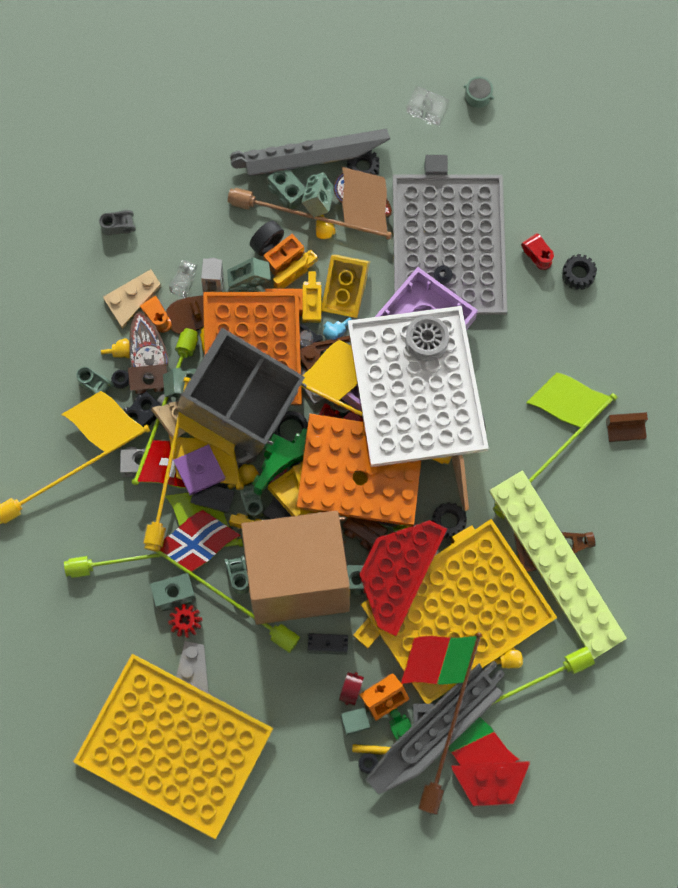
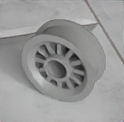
(440, 333)

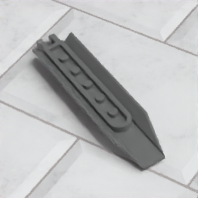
(308, 152)
(428, 736)

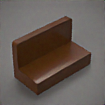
(626, 427)

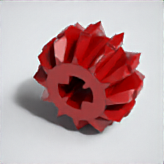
(193, 621)

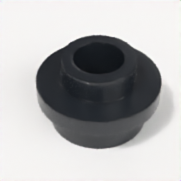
(443, 279)
(116, 375)
(363, 758)

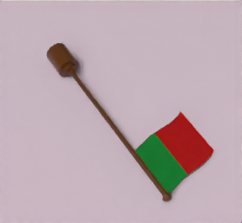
(440, 662)

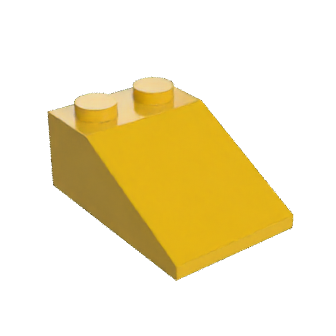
(345, 285)

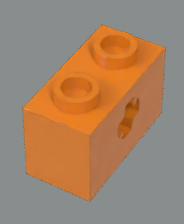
(384, 696)

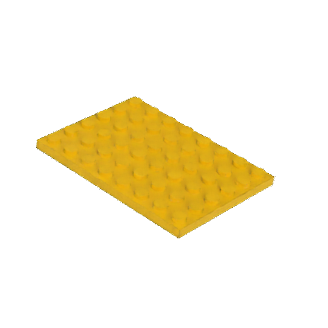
(469, 591)
(173, 746)

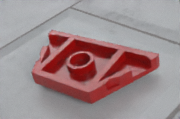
(491, 781)

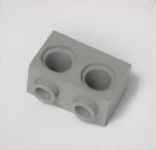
(212, 275)

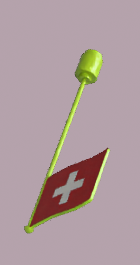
(157, 453)

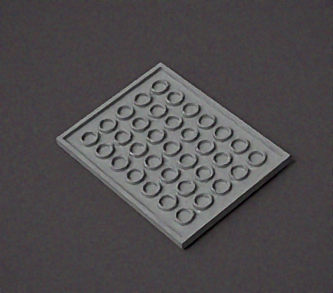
(453, 225)

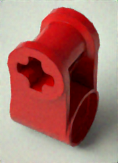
(538, 251)

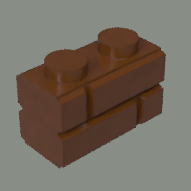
(364, 531)

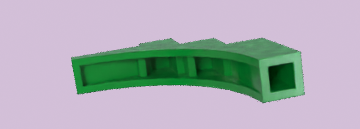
(278, 458)

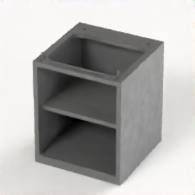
(240, 393)

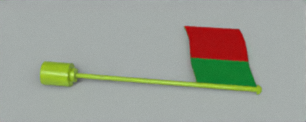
(479, 741)

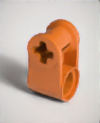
(157, 314)

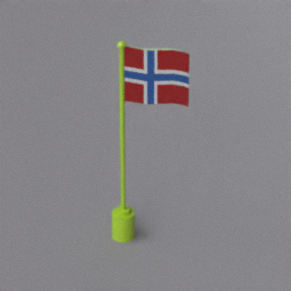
(198, 543)

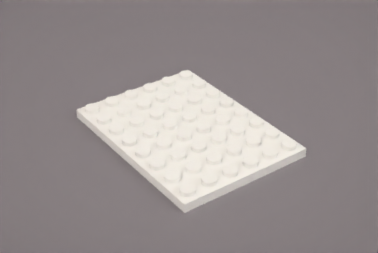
(412, 404)

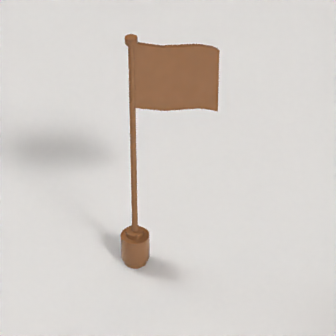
(362, 203)

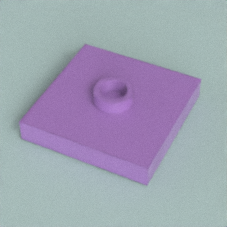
(199, 470)

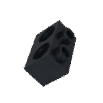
(145, 417)

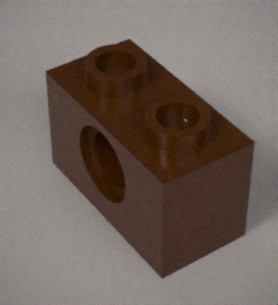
(137, 374)

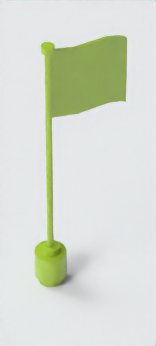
(570, 403)
(183, 510)

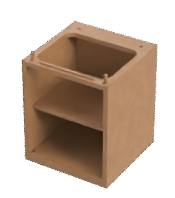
(296, 567)

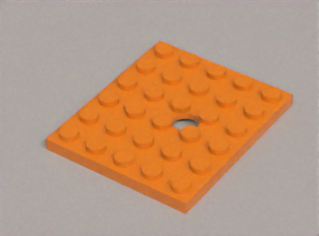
(259, 318)
(332, 455)

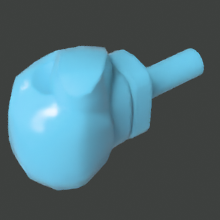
(335, 330)

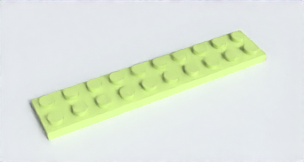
(557, 564)

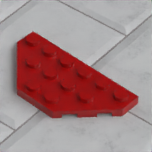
(397, 570)

